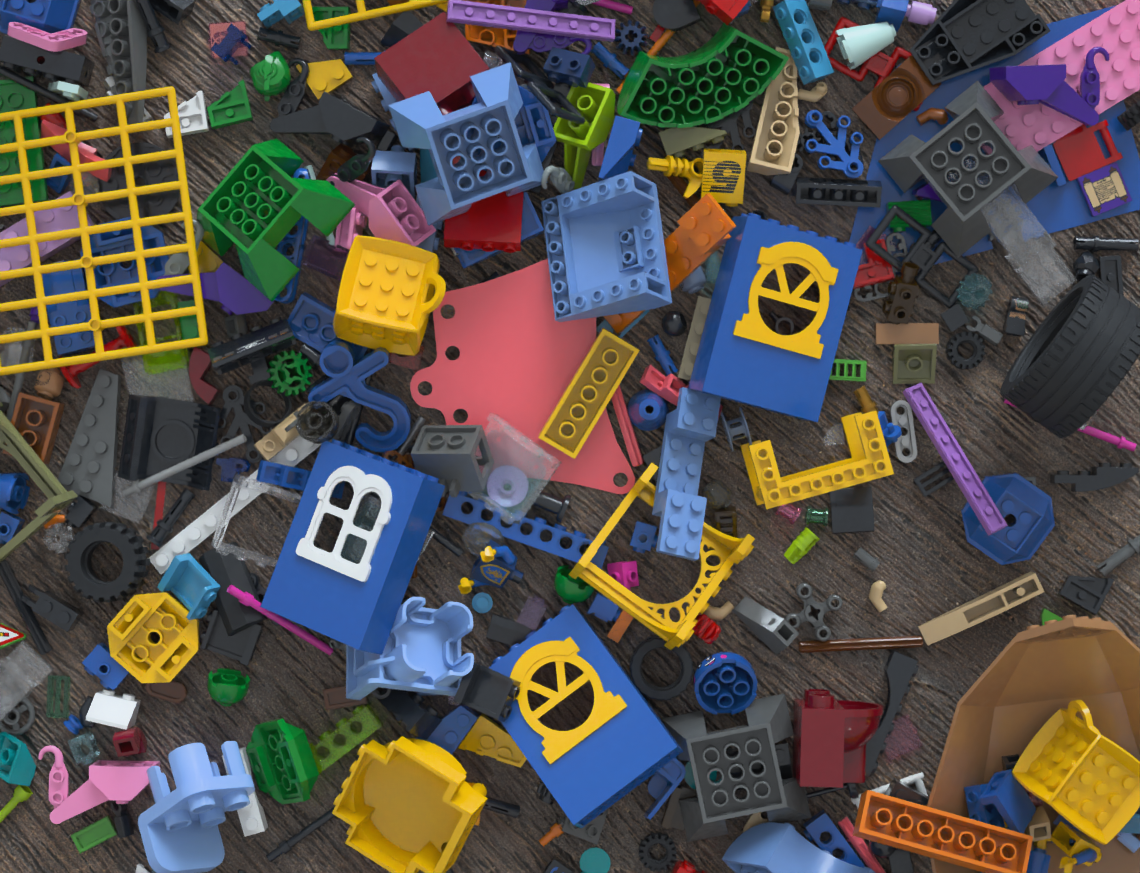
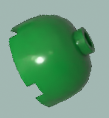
(571, 589)
(227, 686)

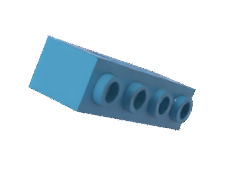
(803, 40)

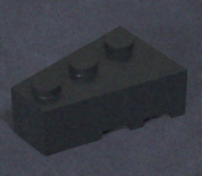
(411, 710)

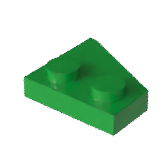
(337, 36)
(231, 108)

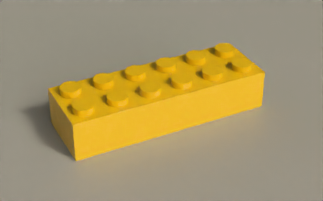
(588, 393)

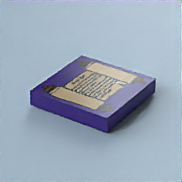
(1104, 189)

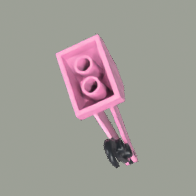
(390, 211)

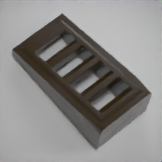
(729, 511)

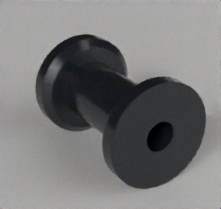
(552, 504)

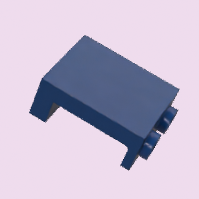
(1009, 800)

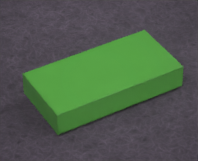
(94, 834)

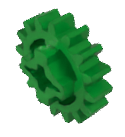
(280, 373)

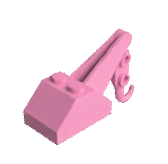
(107, 781)

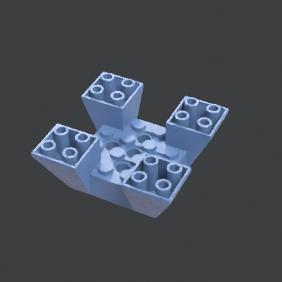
(459, 184)

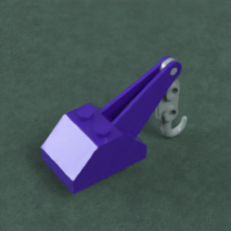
(223, 285)

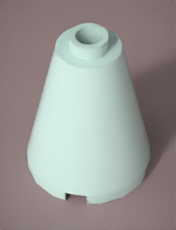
(864, 41)

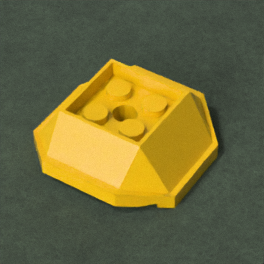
(132, 643)

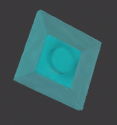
(15, 761)

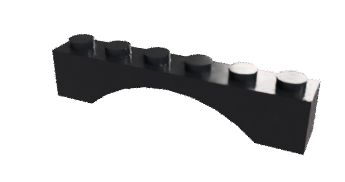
(898, 672)

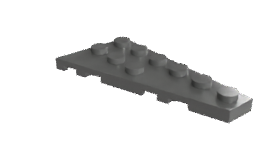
(93, 450)

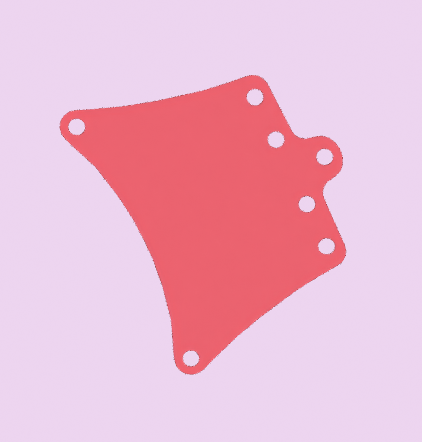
(518, 367)

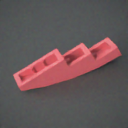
(86, 153)
(664, 386)

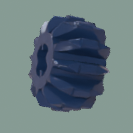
(638, 41)

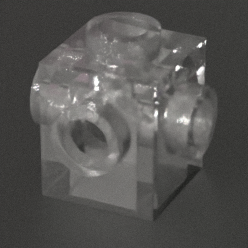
(65, 533)

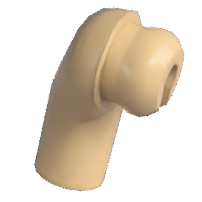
(814, 94)
(875, 595)
(719, 613)

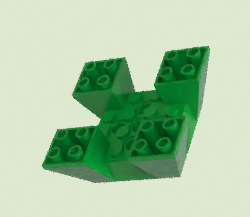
(260, 206)

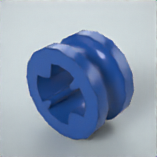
(73, 724)

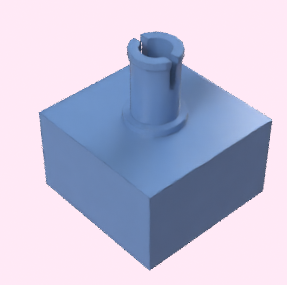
(395, 165)

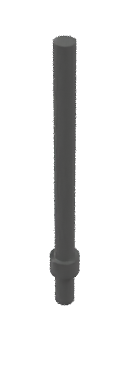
(27, 345)

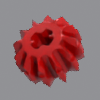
(706, 628)

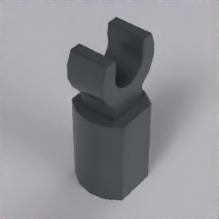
(985, 331)

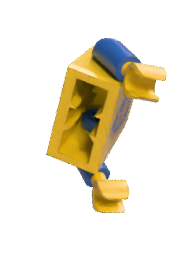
(1074, 844)

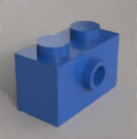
(105, 667)

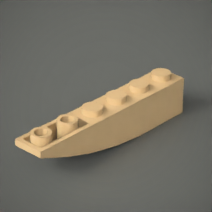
(982, 608)

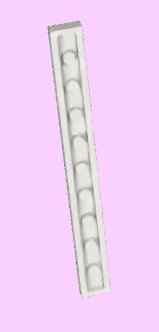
(208, 521)

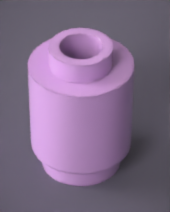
(920, 13)

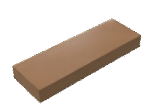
(906, 333)

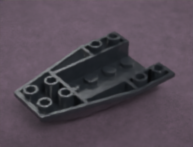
(976, 35)

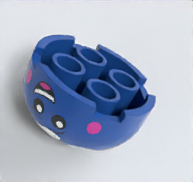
(725, 683)

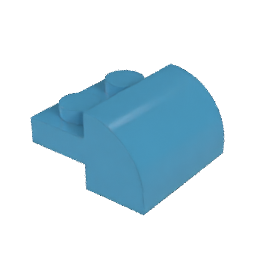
(280, 9)

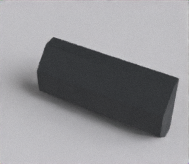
(227, 572)

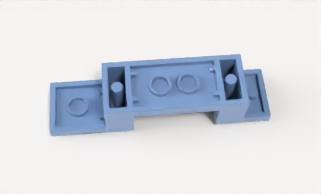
(680, 472)

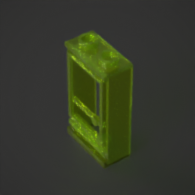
(165, 360)

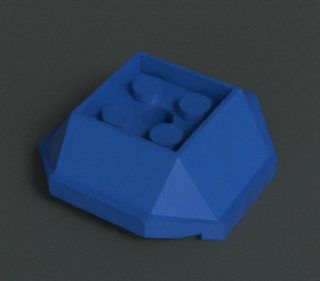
(42, 14)
(531, 123)
(115, 273)
(1031, 524)

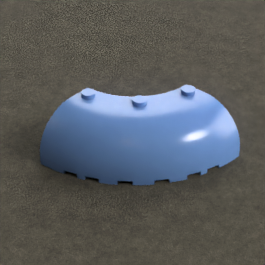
(781, 849)

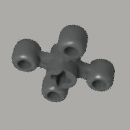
(822, 608)

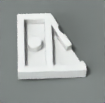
(191, 116)

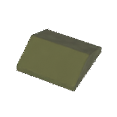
(914, 363)

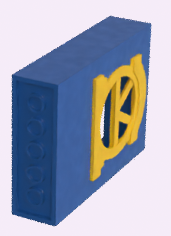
(738, 351)
(617, 743)

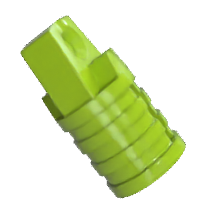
(801, 545)

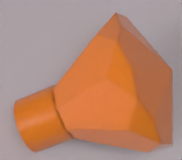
(57, 519)

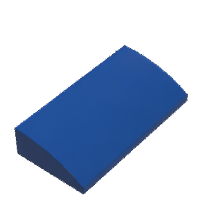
(313, 324)

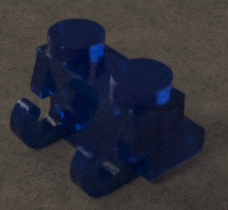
(230, 44)
(230, 467)

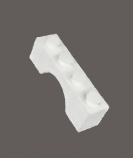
(252, 816)

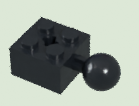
(905, 792)

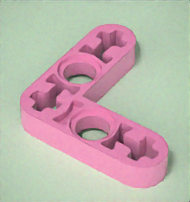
(52, 42)

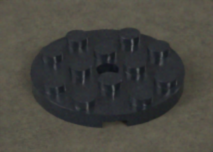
(152, 173)

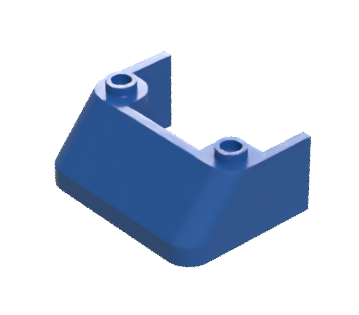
(663, 784)

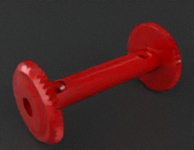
(124, 340)

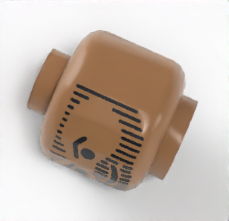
(49, 383)

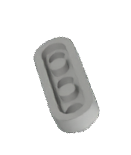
(908, 440)

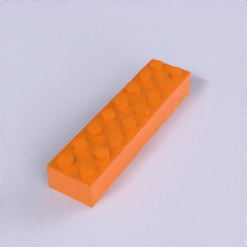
(941, 835)

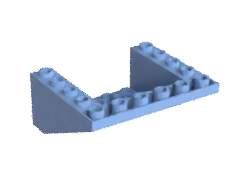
(606, 249)

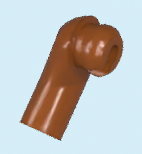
(934, 114)

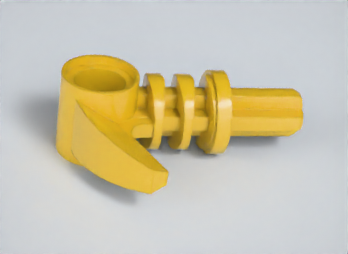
(679, 167)

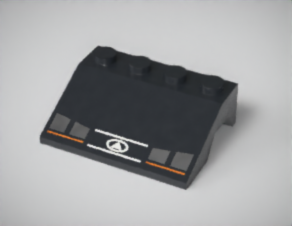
(252, 346)

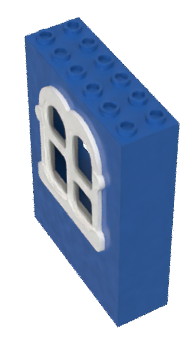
(334, 594)

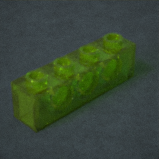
(370, 724)

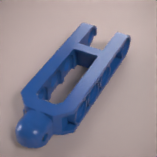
(298, 241)

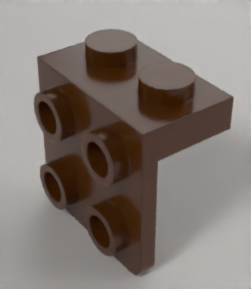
(335, 159)

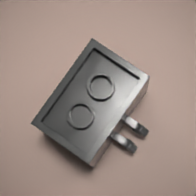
(450, 456)

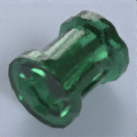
(816, 516)

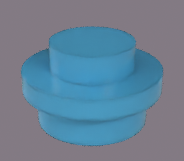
(482, 602)

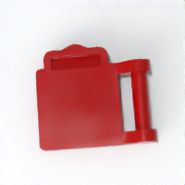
(1081, 153)

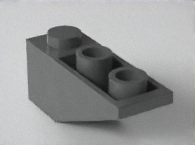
(766, 624)

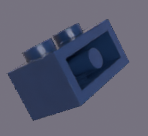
(569, 67)

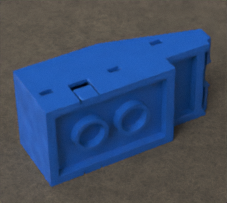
(530, 229)
(69, 312)

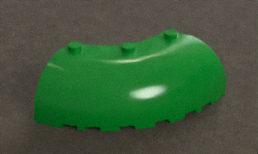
(700, 84)

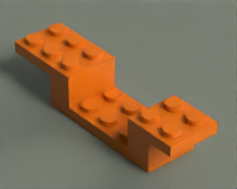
(689, 246)

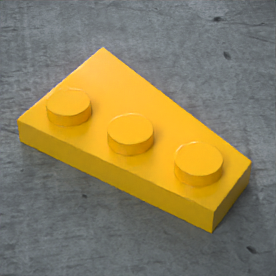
(493, 741)

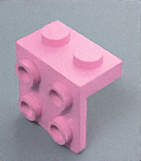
(350, 227)

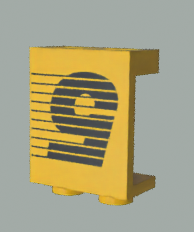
(724, 175)

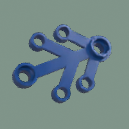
(835, 147)

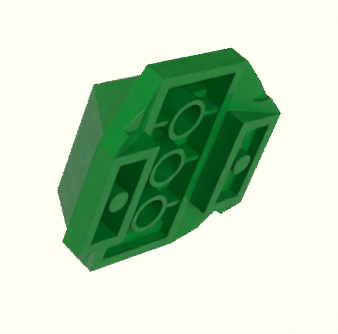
(282, 761)

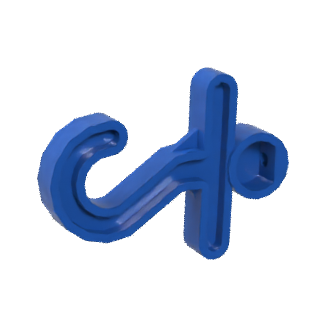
(348, 380)

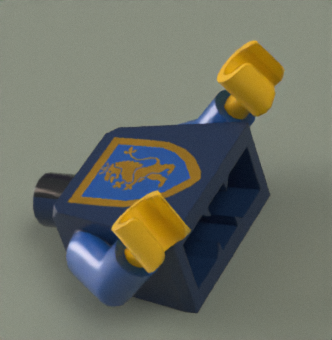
(492, 568)

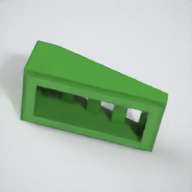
(845, 377)

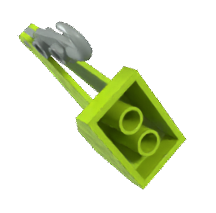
(598, 109)

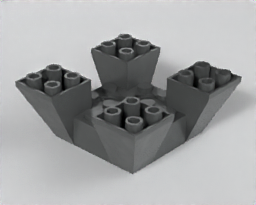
(933, 160)
(766, 791)

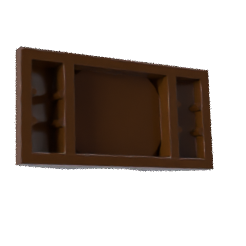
(894, 98)

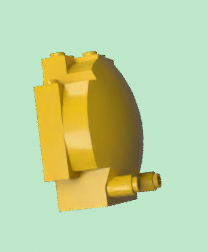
(408, 806)

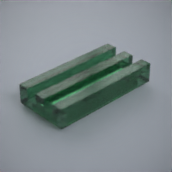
(57, 714)

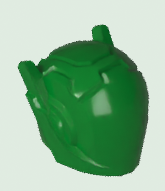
(271, 75)

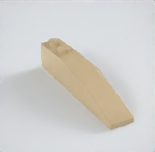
(777, 124)

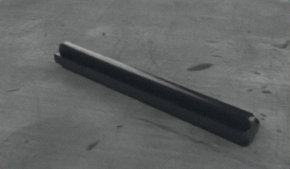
(24, 610)

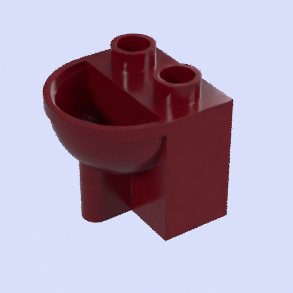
(434, 61)
(831, 739)

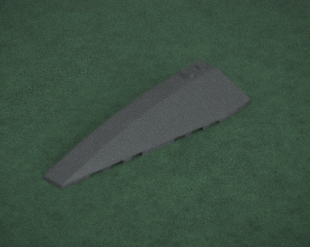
(124, 44)

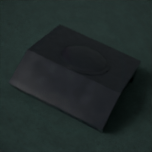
(165, 433)

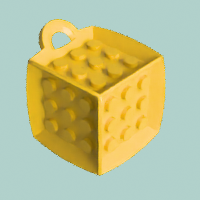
(387, 295)
(1081, 774)

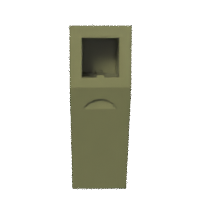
(679, 140)

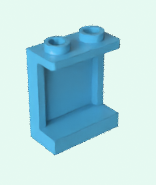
(190, 585)

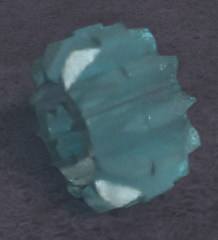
(974, 291)

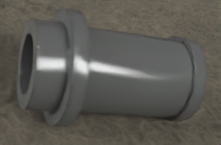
(866, 559)

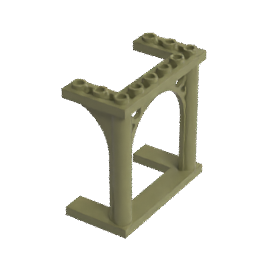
(55, 492)

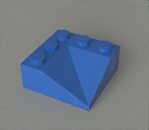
(620, 147)

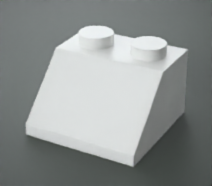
(114, 709)

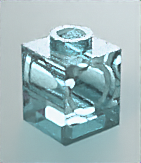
(89, 740)

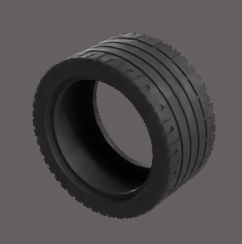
(1075, 357)

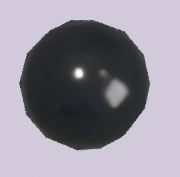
(674, 323)

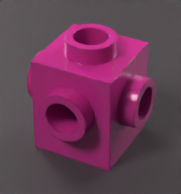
(624, 573)

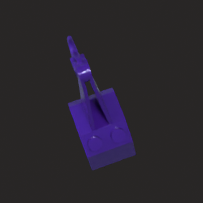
(544, 42)
(1047, 86)

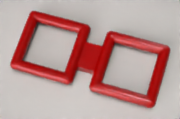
(879, 64)

